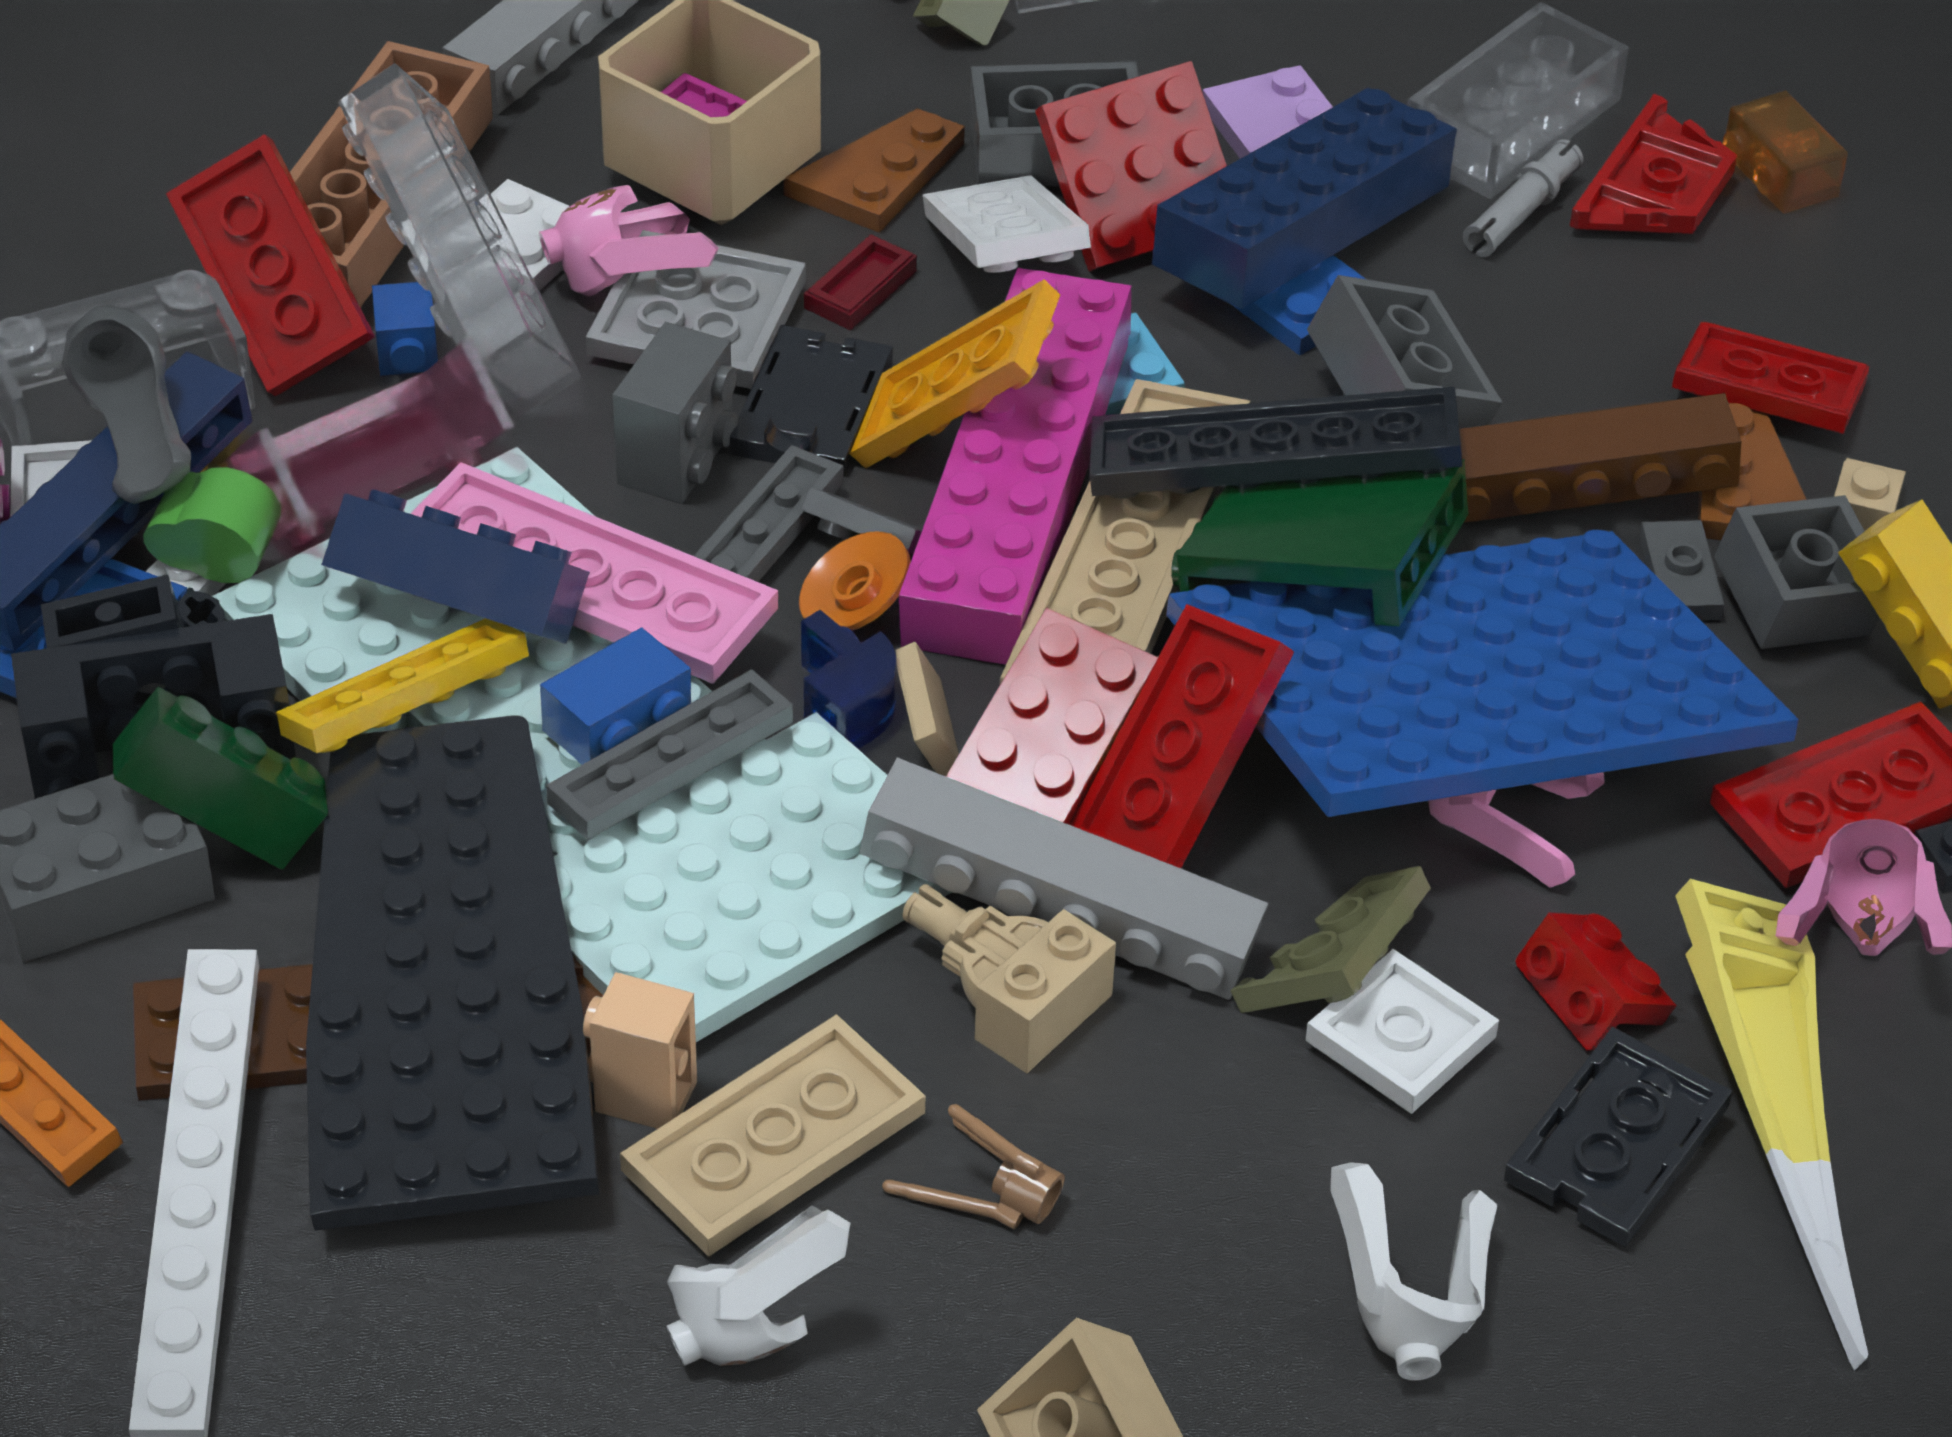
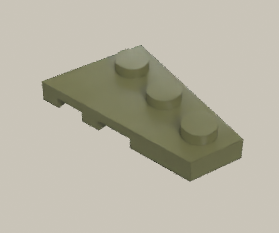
(1348, 944)

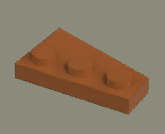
(880, 171)

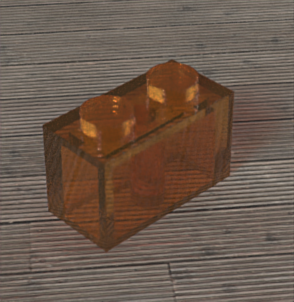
(1785, 151)

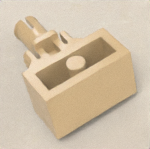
(1019, 972)

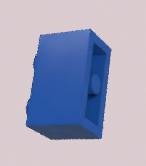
(613, 695)

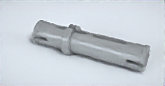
(1535, 186)

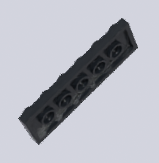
(1275, 442)

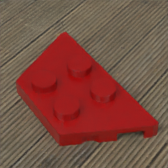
(1656, 177)

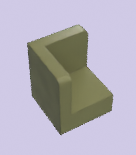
(968, 17)

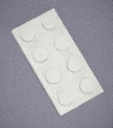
(1007, 223)

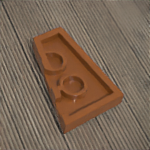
(1763, 476)

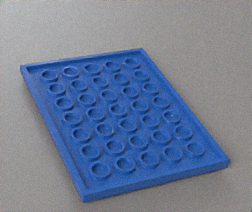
(1497, 677)

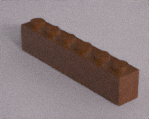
(1600, 457)

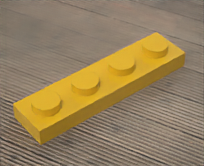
(401, 685)

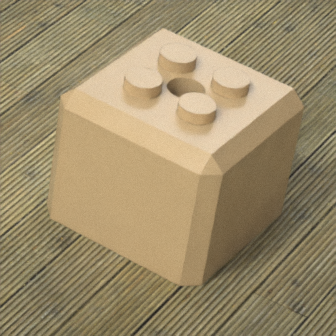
(698, 159)

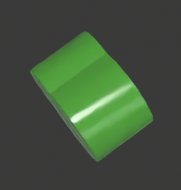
(214, 524)

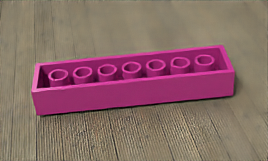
(1015, 481)

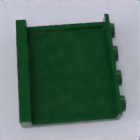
(1332, 534)

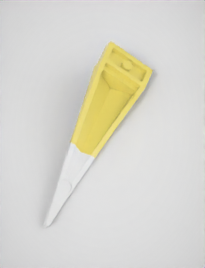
(1768, 1027)

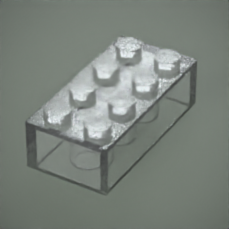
(1523, 94)

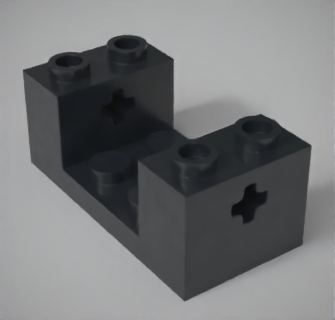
(86, 693)

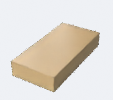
(926, 708)

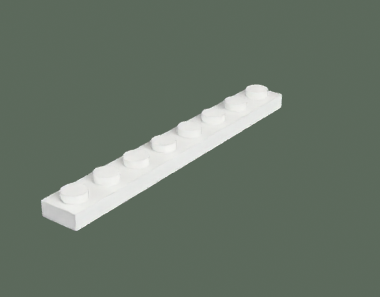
(195, 1196)

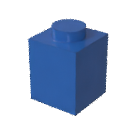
(404, 328)

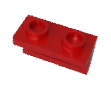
(1591, 976)

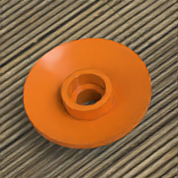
(856, 579)

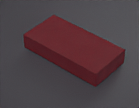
(860, 282)

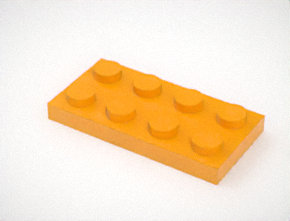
(956, 375)

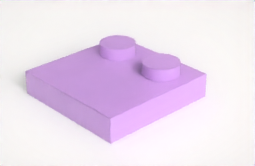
(1263, 107)

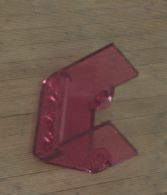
(377, 442)

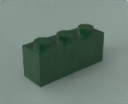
(220, 777)

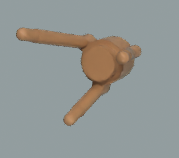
(1023, 1182)

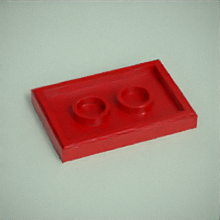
(1771, 376)

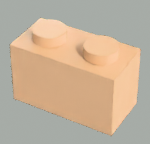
(642, 1050)

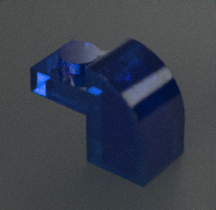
(849, 680)

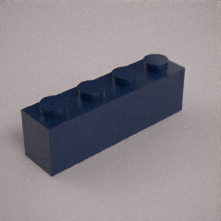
(457, 567)

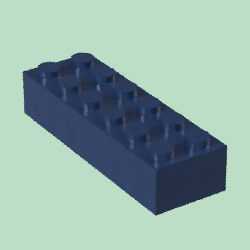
(1303, 197)

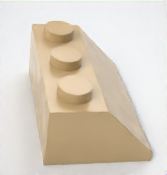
(1081, 1386)

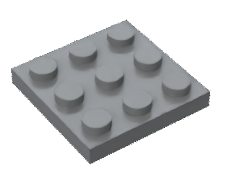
(735, 298)

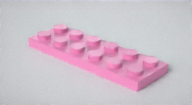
(632, 581)

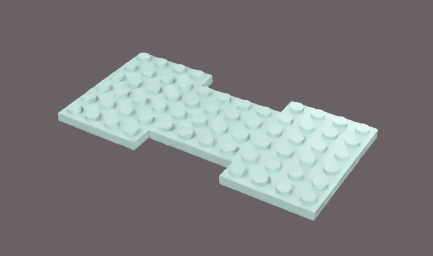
(705, 891)

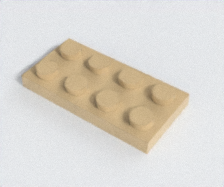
(772, 1134)

